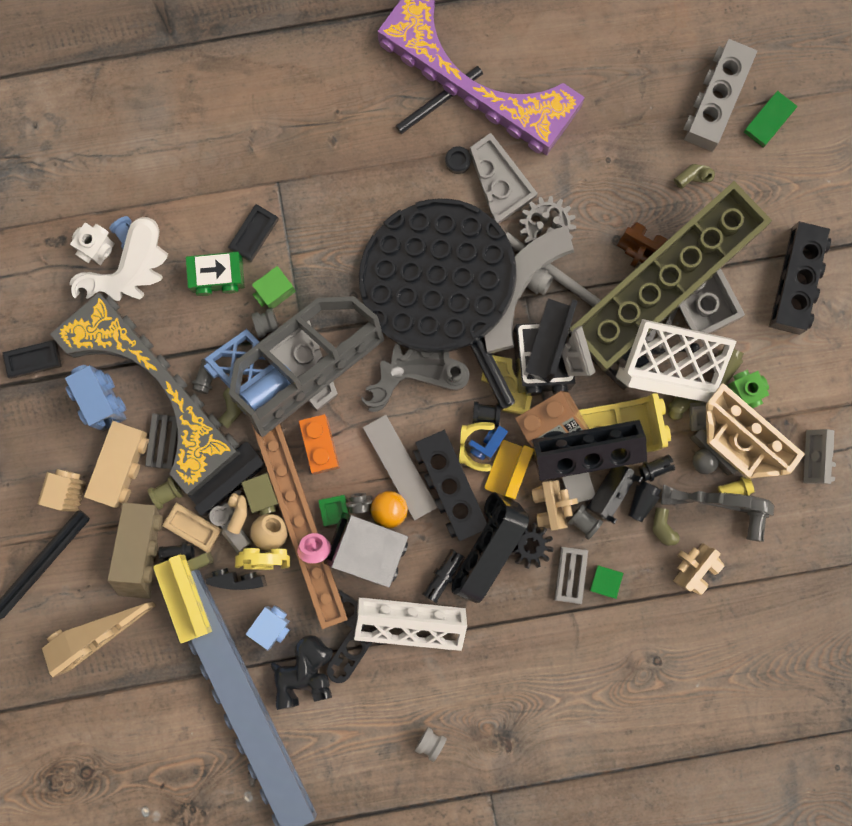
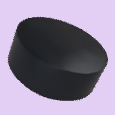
(458, 160)

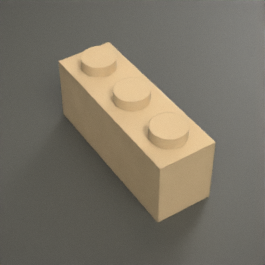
(117, 465)

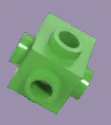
(757, 384)

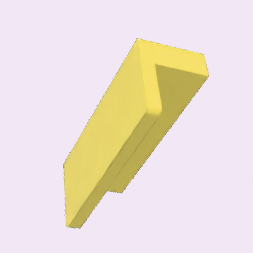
(182, 598)

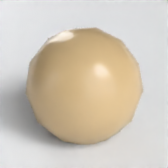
(269, 532)

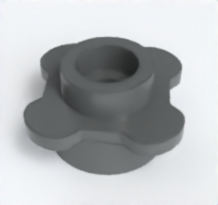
(359, 503)

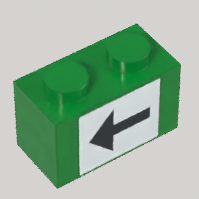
(215, 273)

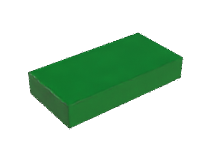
(770, 119)

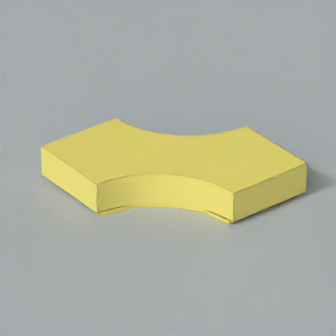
(522, 401)

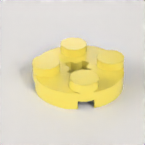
(254, 560)

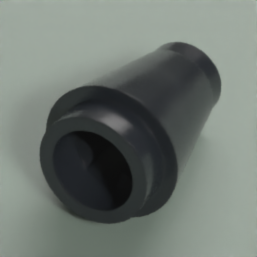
(644, 500)

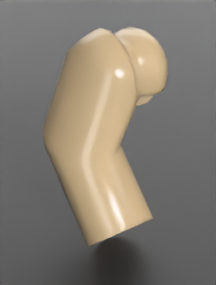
(240, 513)

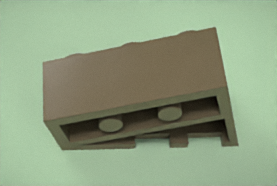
(135, 550)

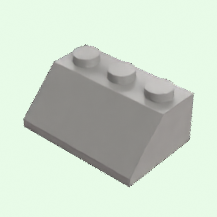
(712, 306)

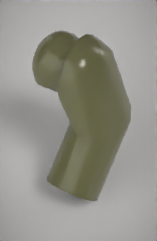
(695, 173)
(679, 406)
(232, 411)
(662, 529)

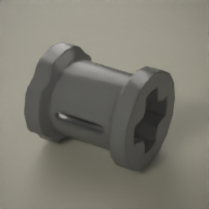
(585, 522)

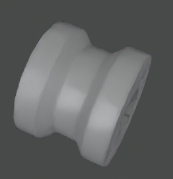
(430, 744)

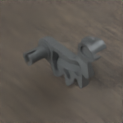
(424, 367)
(755, 507)

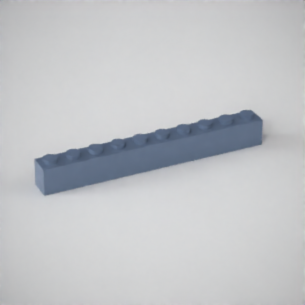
(249, 718)

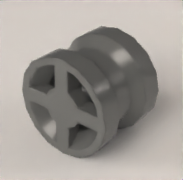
(265, 322)

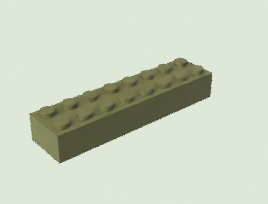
(672, 273)

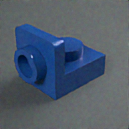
(492, 440)

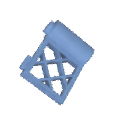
(256, 390)

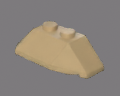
(747, 438)

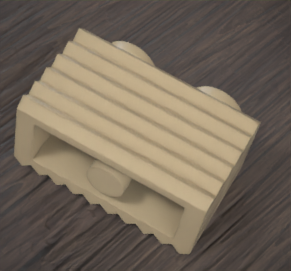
(62, 491)

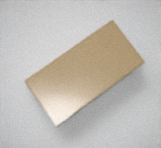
(192, 527)

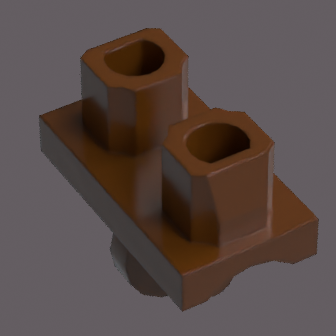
(638, 245)

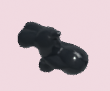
(310, 656)

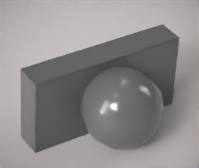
(707, 459)

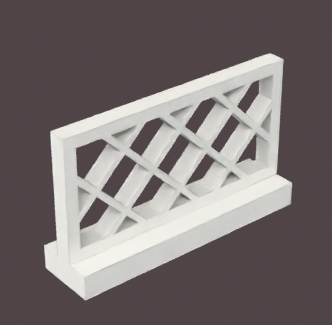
(666, 382)

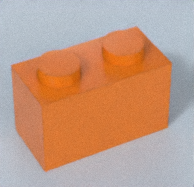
(319, 444)

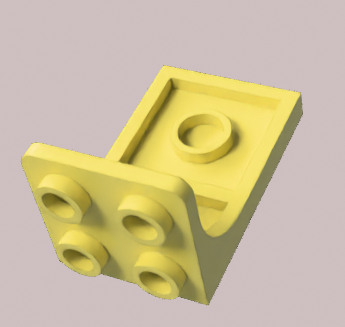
(646, 409)

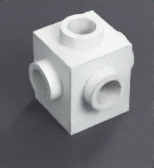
(92, 243)

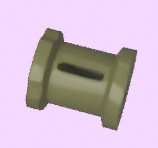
(165, 492)

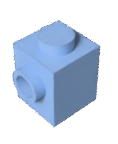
(269, 627)

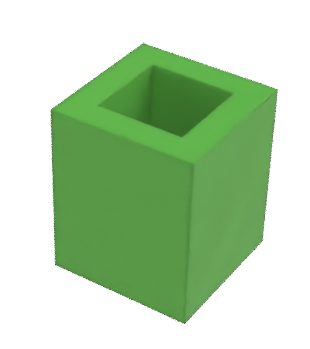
(272, 288)

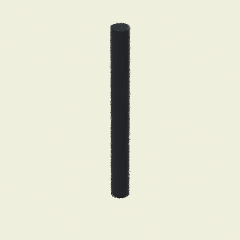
(433, 104)

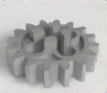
(542, 210)

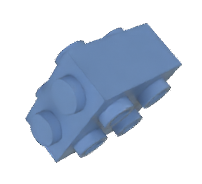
(95, 397)

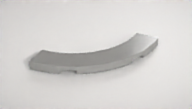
(528, 262)

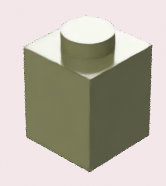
(260, 494)

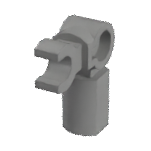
(221, 516)

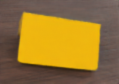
(508, 469)

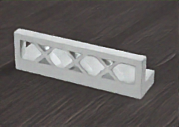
(412, 619)

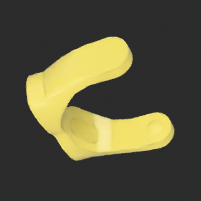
(464, 458)

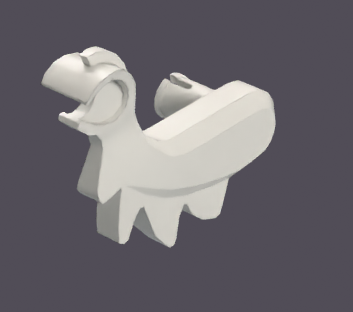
(135, 266)

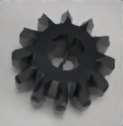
(538, 550)

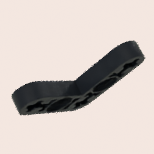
(351, 622)

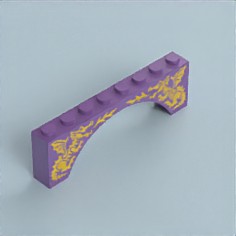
(532, 117)

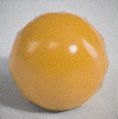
(389, 509)

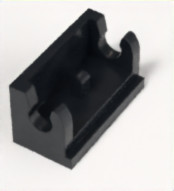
(612, 492)

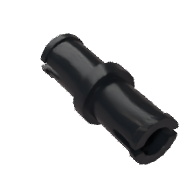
(443, 576)

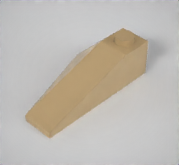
(75, 645)

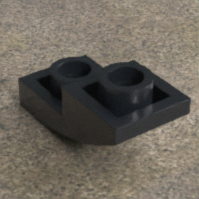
(227, 580)

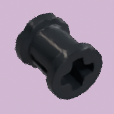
(486, 413)

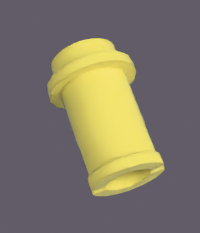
(743, 487)

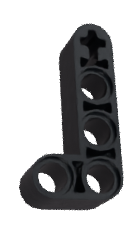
(492, 549)

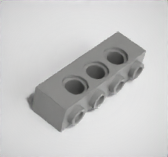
(737, 59)

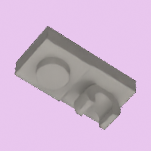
(818, 456)

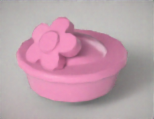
(313, 548)

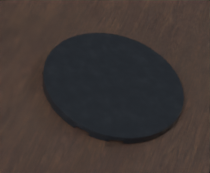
(438, 275)

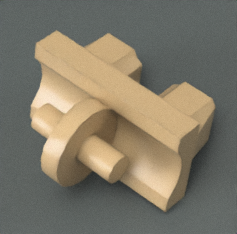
(557, 505)
(695, 566)

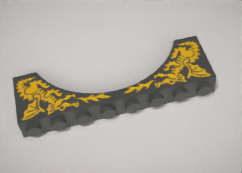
(201, 444)

